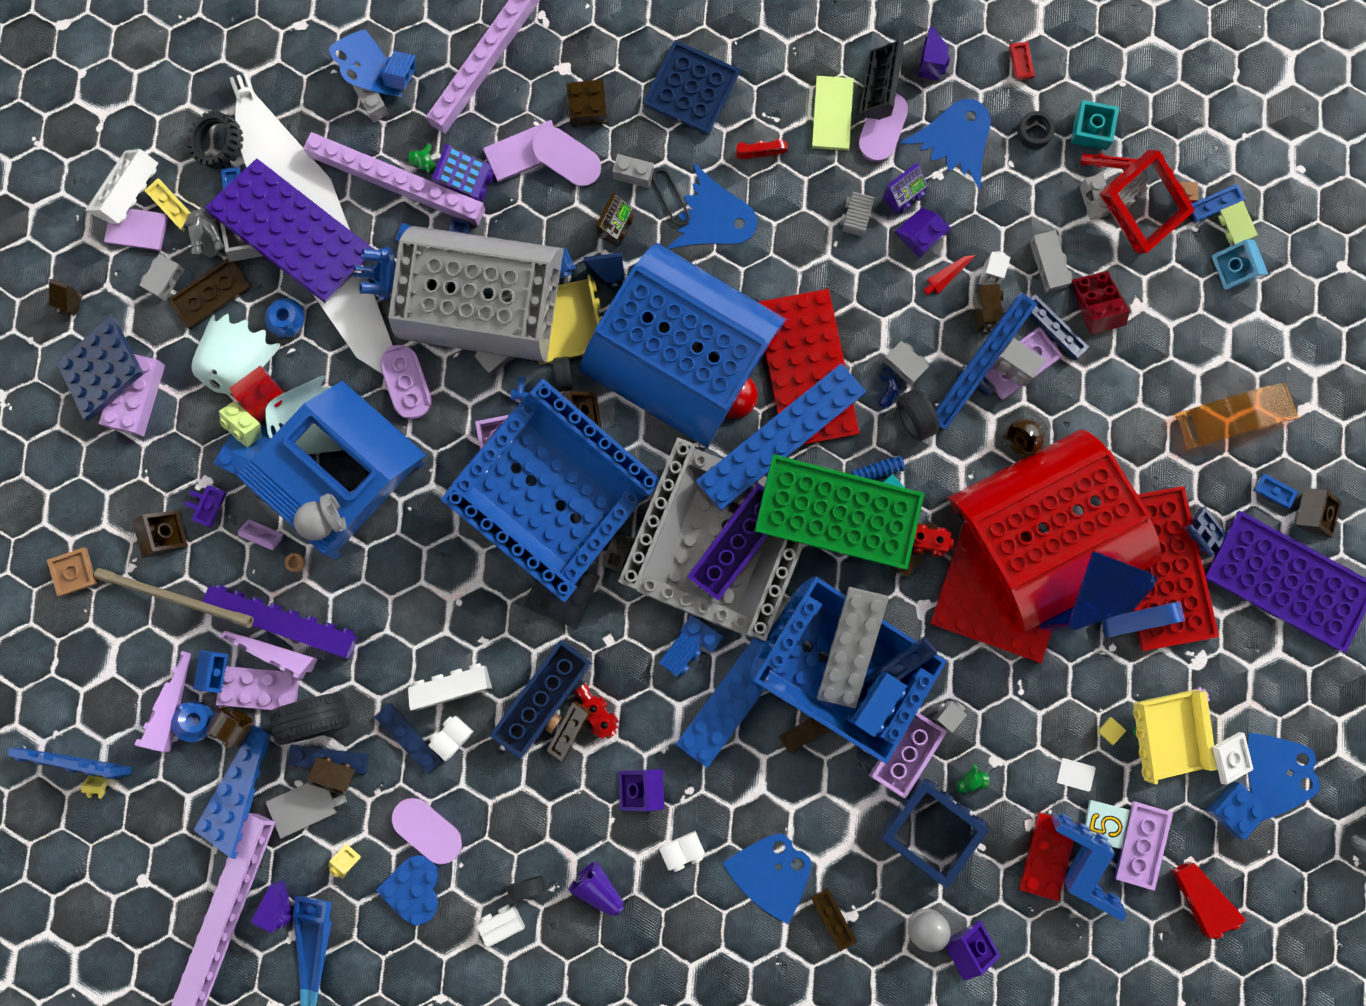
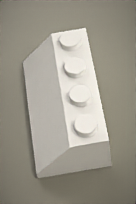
(122, 186)
(449, 688)

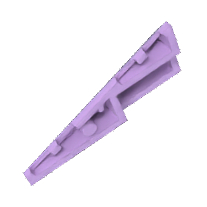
(284, 659)
(158, 730)

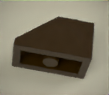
(64, 298)

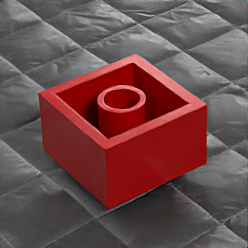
(256, 392)

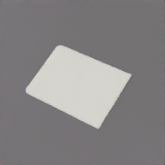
(1076, 774)

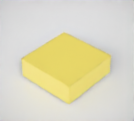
(1111, 731)

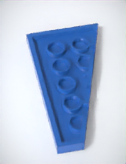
(71, 763)
(233, 798)

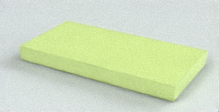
(832, 113)

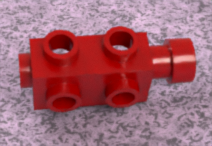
(929, 542)
(600, 715)

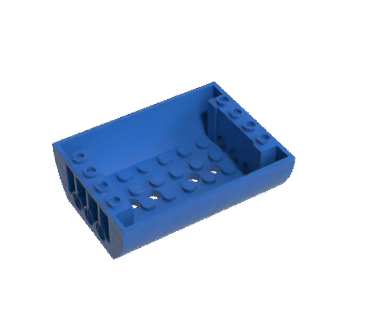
(796, 675)

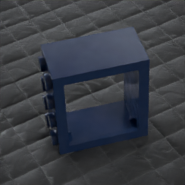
(921, 788)

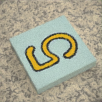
(1107, 820)

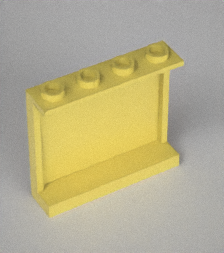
(573, 319)
(1174, 735)

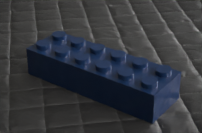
(541, 699)

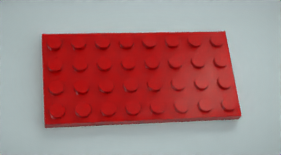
(806, 353)
(1178, 574)

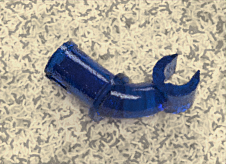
(892, 388)

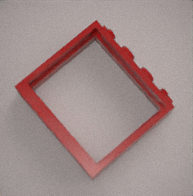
(1123, 216)

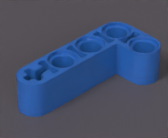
(1143, 619)

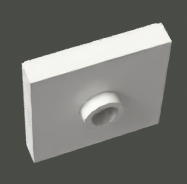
(1232, 758)

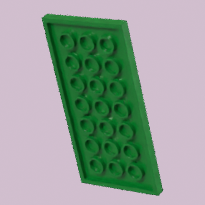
(839, 512)

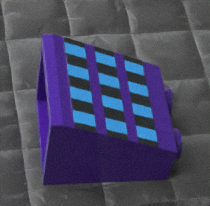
(463, 173)

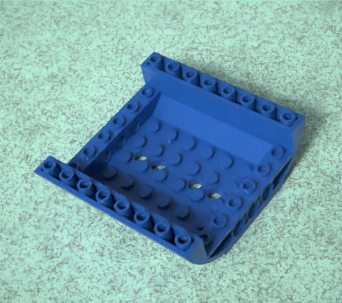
(661, 368)
(570, 464)

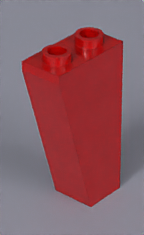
(1208, 904)

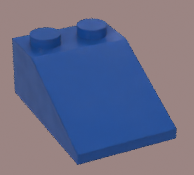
(236, 456)

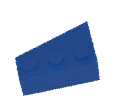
(878, 704)

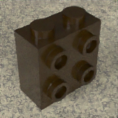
(988, 307)

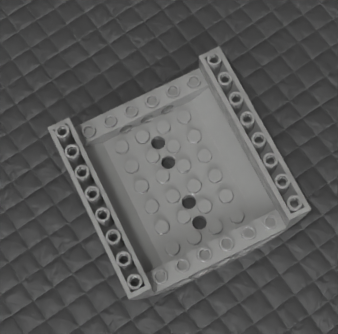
(678, 532)

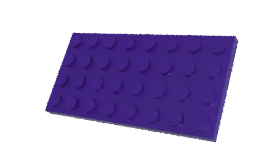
(289, 230)
(1290, 581)

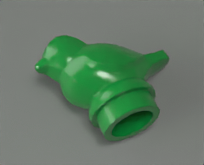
(422, 159)
(972, 781)

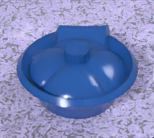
(284, 317)
(191, 721)

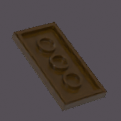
(209, 293)

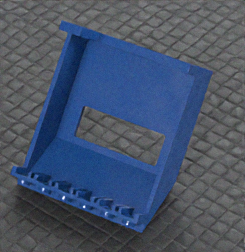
(290, 477)

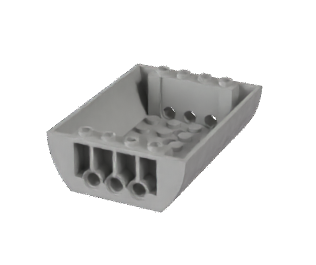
(465, 316)

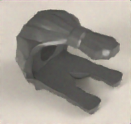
(205, 227)

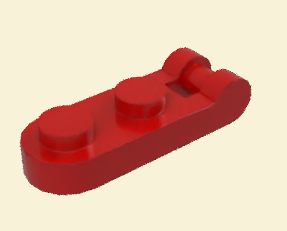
(761, 149)

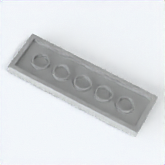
(852, 647)

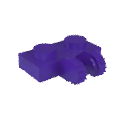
(208, 505)

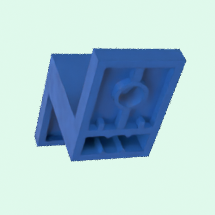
(1089, 866)

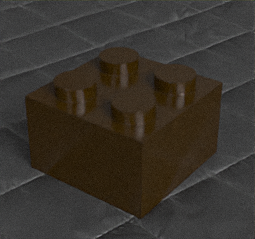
(587, 103)

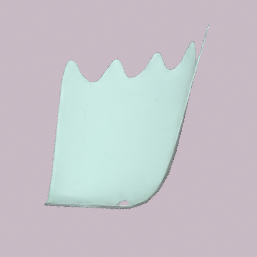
(231, 352)
(313, 439)

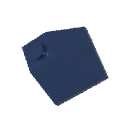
(606, 269)

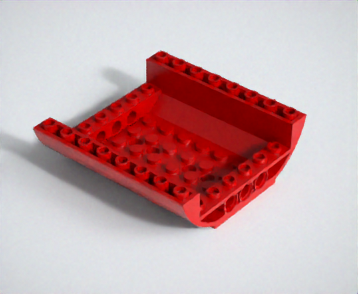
(1043, 489)

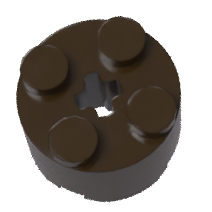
(230, 726)

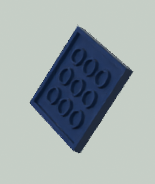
(691, 87)
(99, 368)

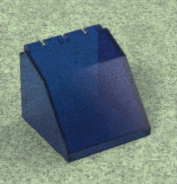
(1105, 592)

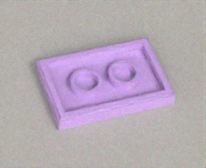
(138, 230)

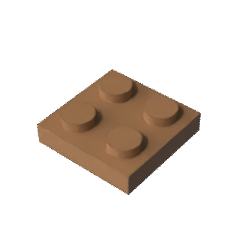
(72, 572)

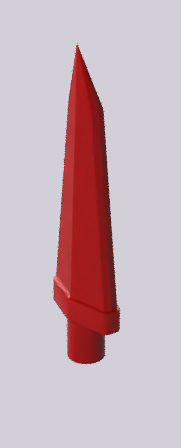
(945, 276)

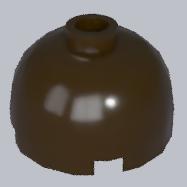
(1025, 436)

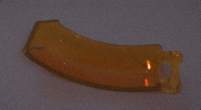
(1238, 415)

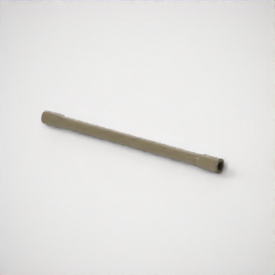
(234, 617)

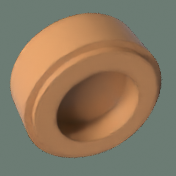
(295, 562)
(554, 722)

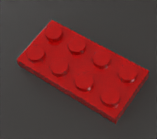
(1046, 860)

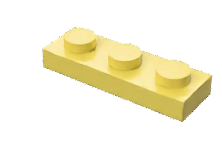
(168, 202)

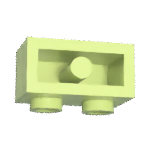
(1237, 223)
(240, 424)

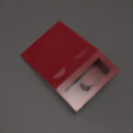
(1100, 302)

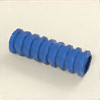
(881, 469)

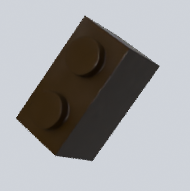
(331, 775)

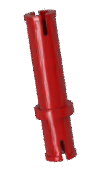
(1106, 161)

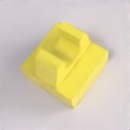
(94, 784)

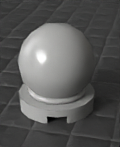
(317, 519)
(928, 930)

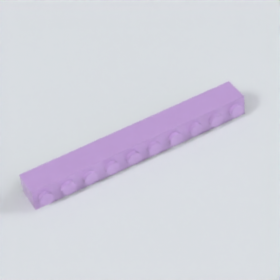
(479, 63)
(394, 179)
(223, 913)

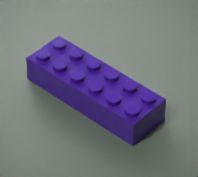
(730, 548)

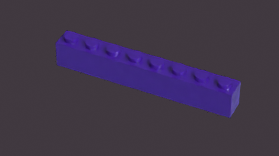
(284, 623)

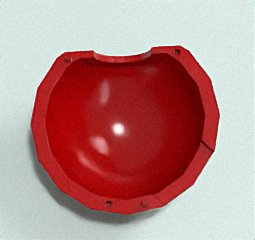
(744, 402)

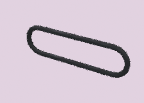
(667, 208)

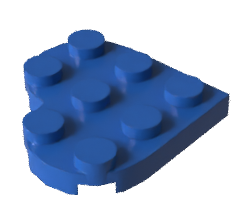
(411, 890)

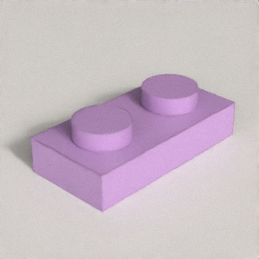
(260, 534)

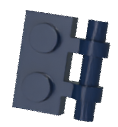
(1209, 528)

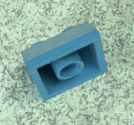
(1239, 264)

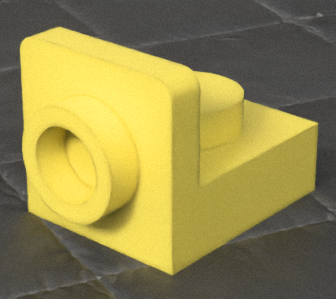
(343, 861)

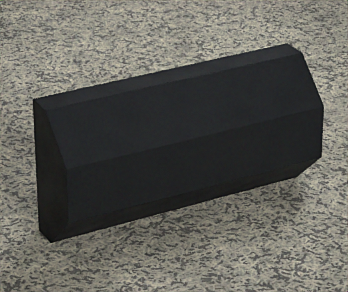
(881, 81)

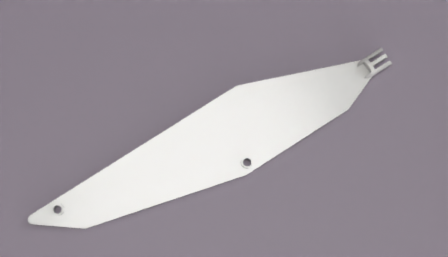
(266, 139)

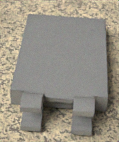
(302, 808)

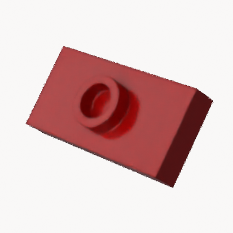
(1021, 61)

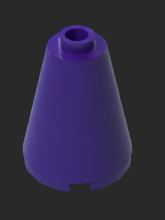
(597, 890)

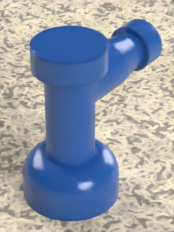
(519, 393)

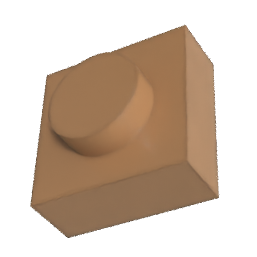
(1191, 190)

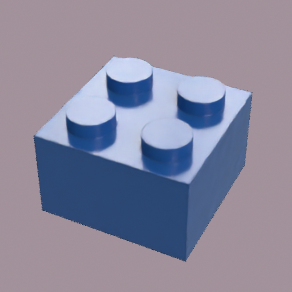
(1238, 810)

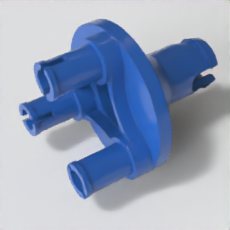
(382, 273)

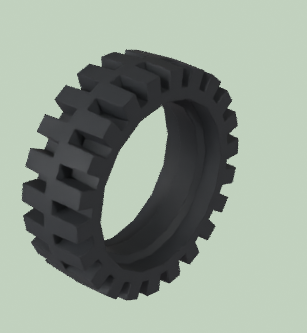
(198, 134)

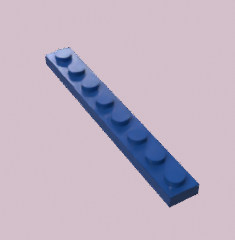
(984, 359)

